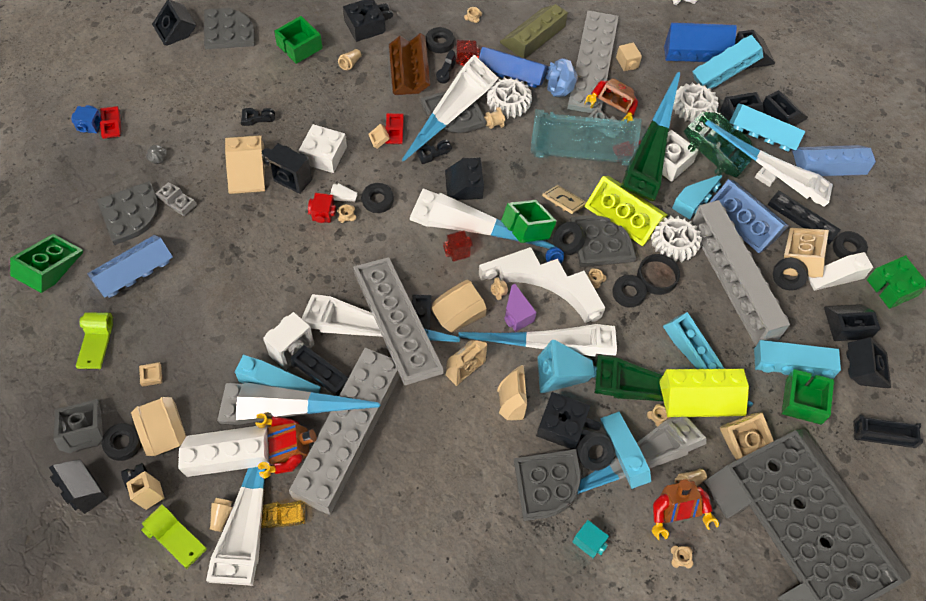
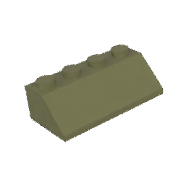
(535, 31)

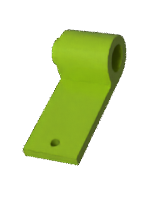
(94, 345)
(173, 536)

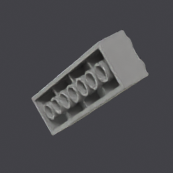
(739, 274)
(345, 434)

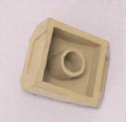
(459, 307)
(466, 361)
(513, 395)
(159, 426)
(746, 434)

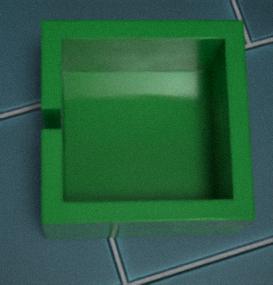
(298, 39)
(528, 221)
(903, 280)
(807, 402)

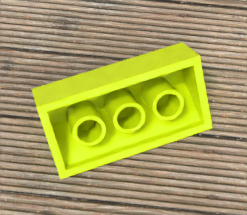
(625, 209)
(704, 392)

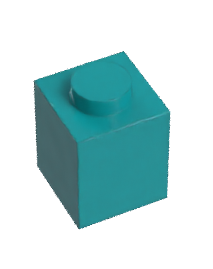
(591, 539)

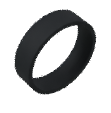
(663, 259)

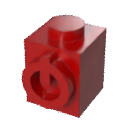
(322, 208)

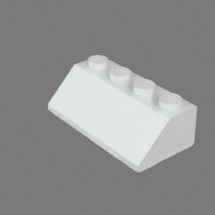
(223, 451)

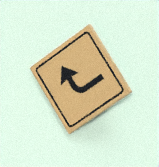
(564, 199)

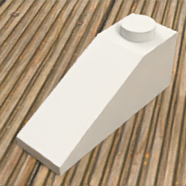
(843, 271)

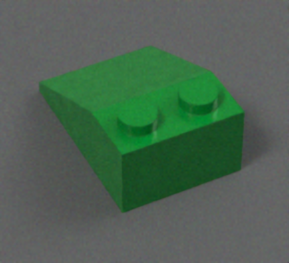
(44, 262)

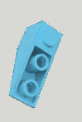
(696, 195)

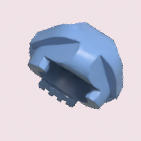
(561, 78)

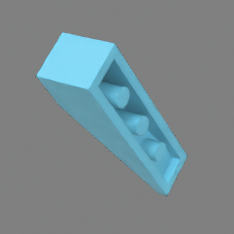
(691, 342)
(262, 373)
(627, 450)

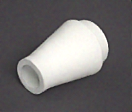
(342, 193)

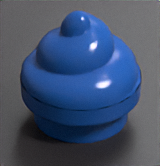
(554, 253)

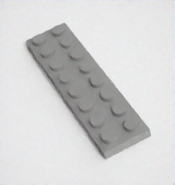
(593, 59)
(398, 321)

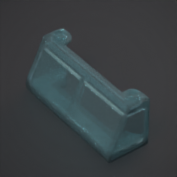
(585, 137)

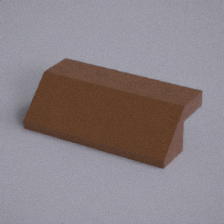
(409, 65)

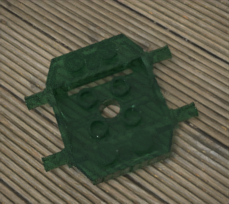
(715, 146)

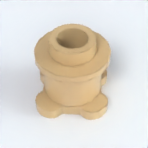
(495, 118)

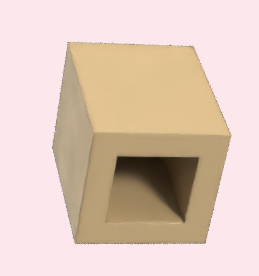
(628, 56)
(145, 490)

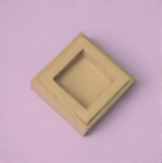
(379, 136)
(150, 374)

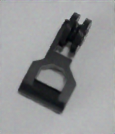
(443, 74)
(267, 115)
(443, 148)

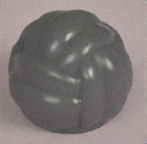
(156, 154)

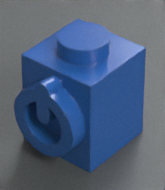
(86, 119)

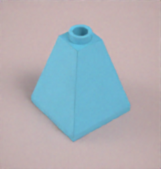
(562, 367)

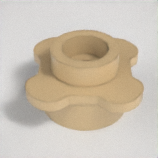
(473, 14)
(346, 209)
(596, 273)
(499, 288)
(659, 409)
(686, 552)

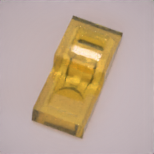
(283, 515)

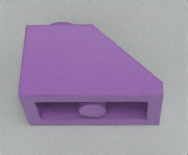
(518, 310)

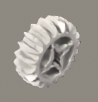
(510, 96)
(694, 99)
(676, 238)

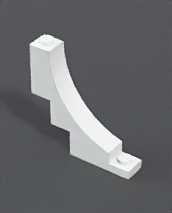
(525, 268)

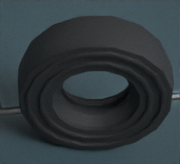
(439, 47)
(379, 207)
(563, 230)
(852, 237)
(792, 263)
(629, 280)
(589, 441)
(124, 453)

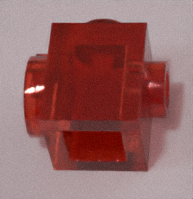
(466, 50)
(457, 246)

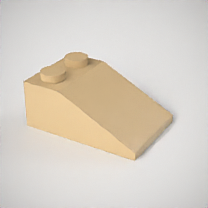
(245, 164)
(809, 247)

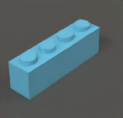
(728, 63)
(767, 127)
(785, 357)

